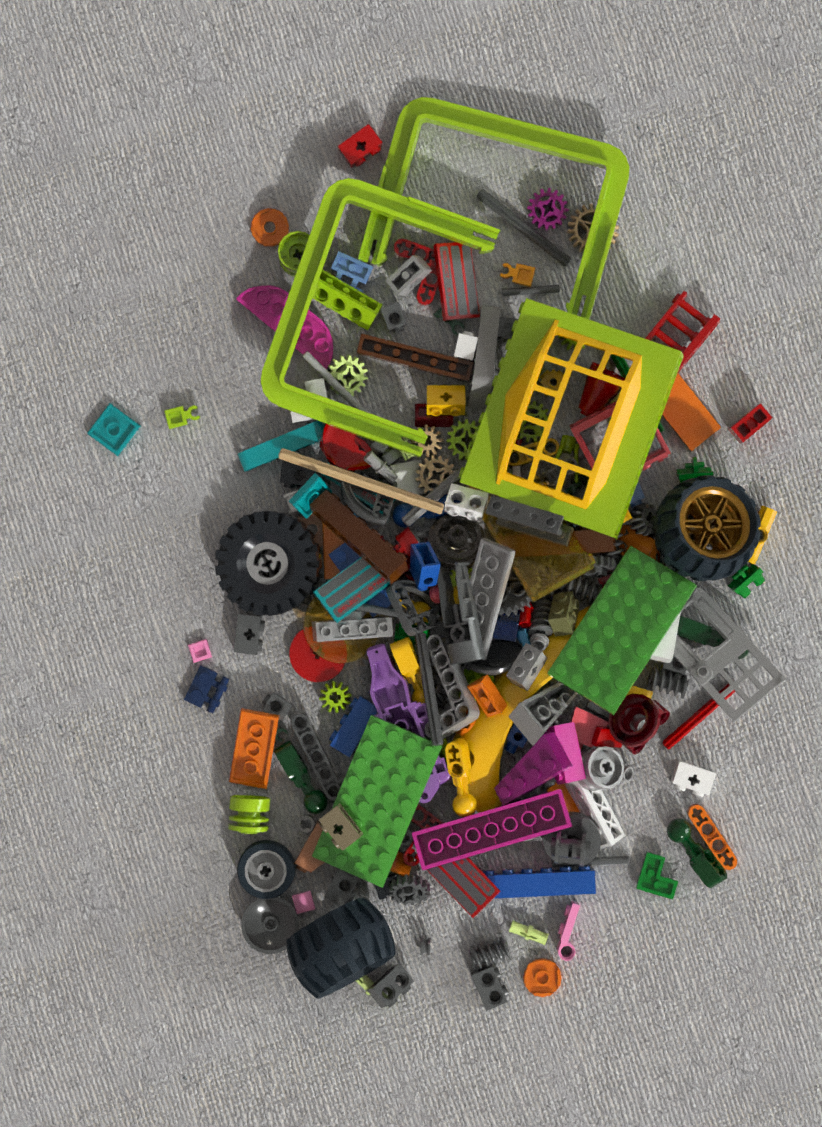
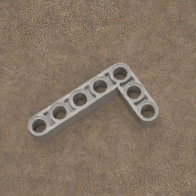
(484, 356)
(452, 689)

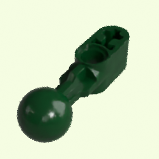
(701, 633)
(314, 800)
(701, 859)

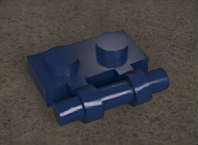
(201, 686)

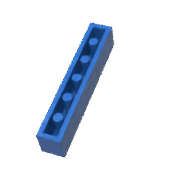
(543, 882)

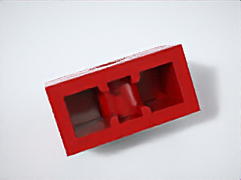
(363, 136)
(750, 423)

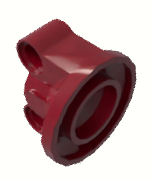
(631, 712)

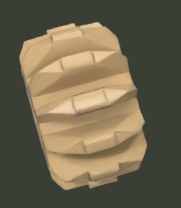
(433, 439)

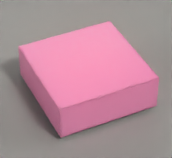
(200, 650)
(303, 902)

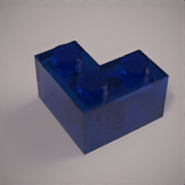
(507, 627)

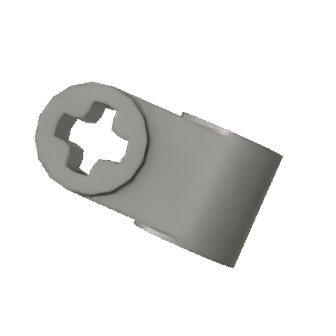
(555, 470)

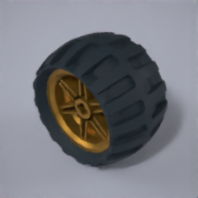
(724, 501)
(340, 947)

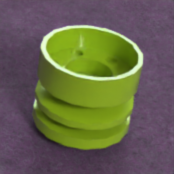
(288, 247)
(249, 813)

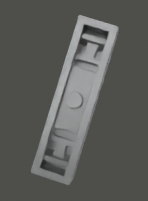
(352, 629)

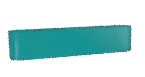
(291, 441)

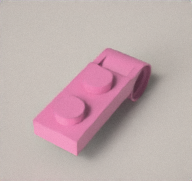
(566, 928)

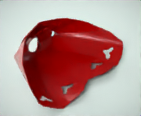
(342, 449)

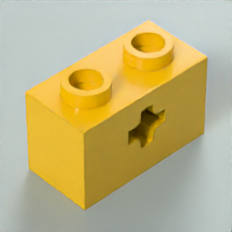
(446, 400)

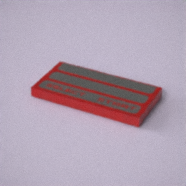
(456, 281)
(466, 884)

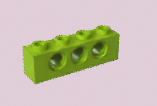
(346, 300)

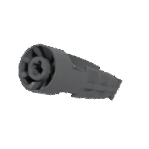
(460, 619)

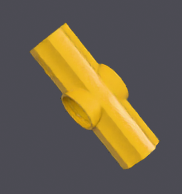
(766, 517)

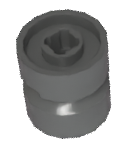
(385, 452)

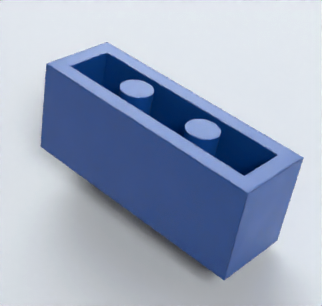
(353, 726)

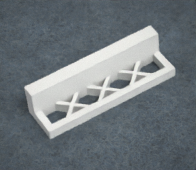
(585, 803)

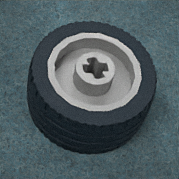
(261, 883)

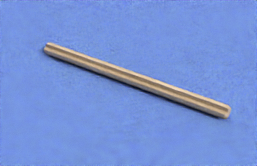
(361, 481)

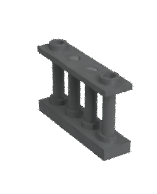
(529, 520)

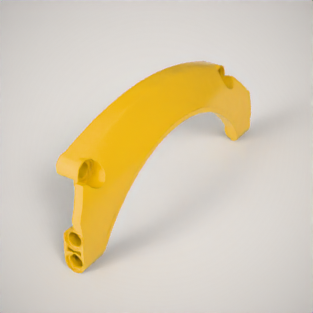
(489, 734)

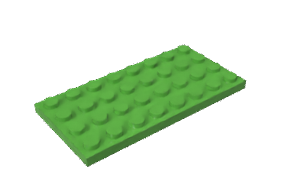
(622, 630)
(380, 798)

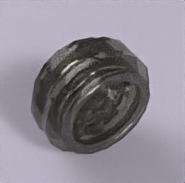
(448, 528)

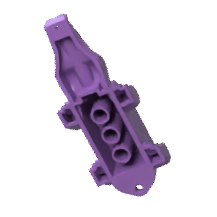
(394, 704)

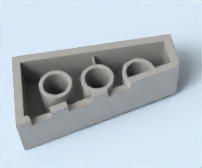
(541, 710)

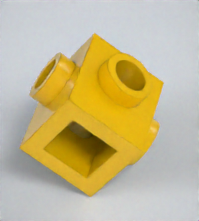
(547, 376)

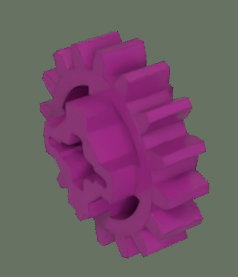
(540, 204)

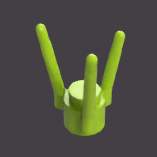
(567, 445)

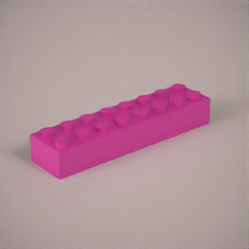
(492, 829)

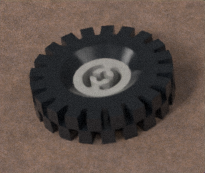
(243, 576)

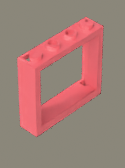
(602, 414)

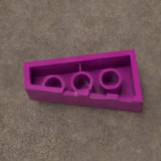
(535, 768)

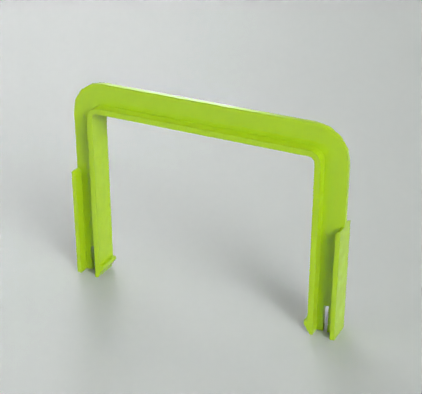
(521, 135)
(389, 204)

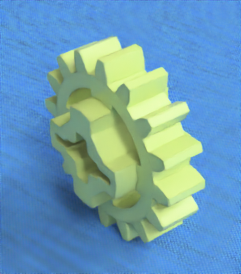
(347, 367)

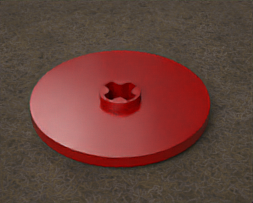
(307, 665)

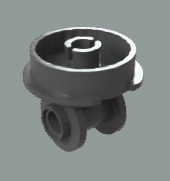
(574, 851)

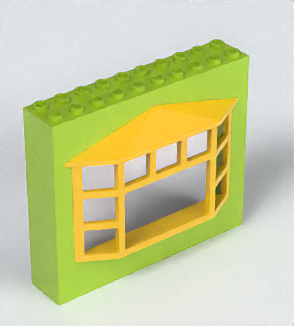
(626, 437)

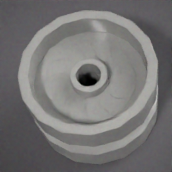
(602, 768)

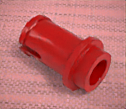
(525, 617)

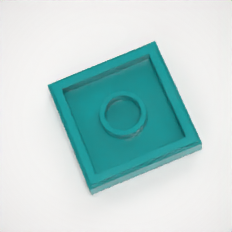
(113, 429)
(307, 494)

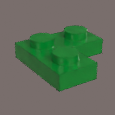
(651, 879)

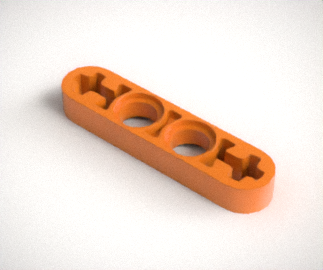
(710, 838)

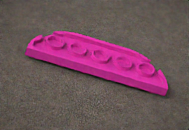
(268, 304)

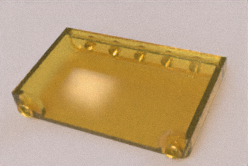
(540, 563)

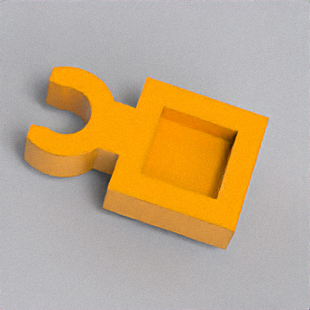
(521, 274)

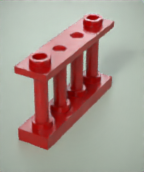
(696, 338)

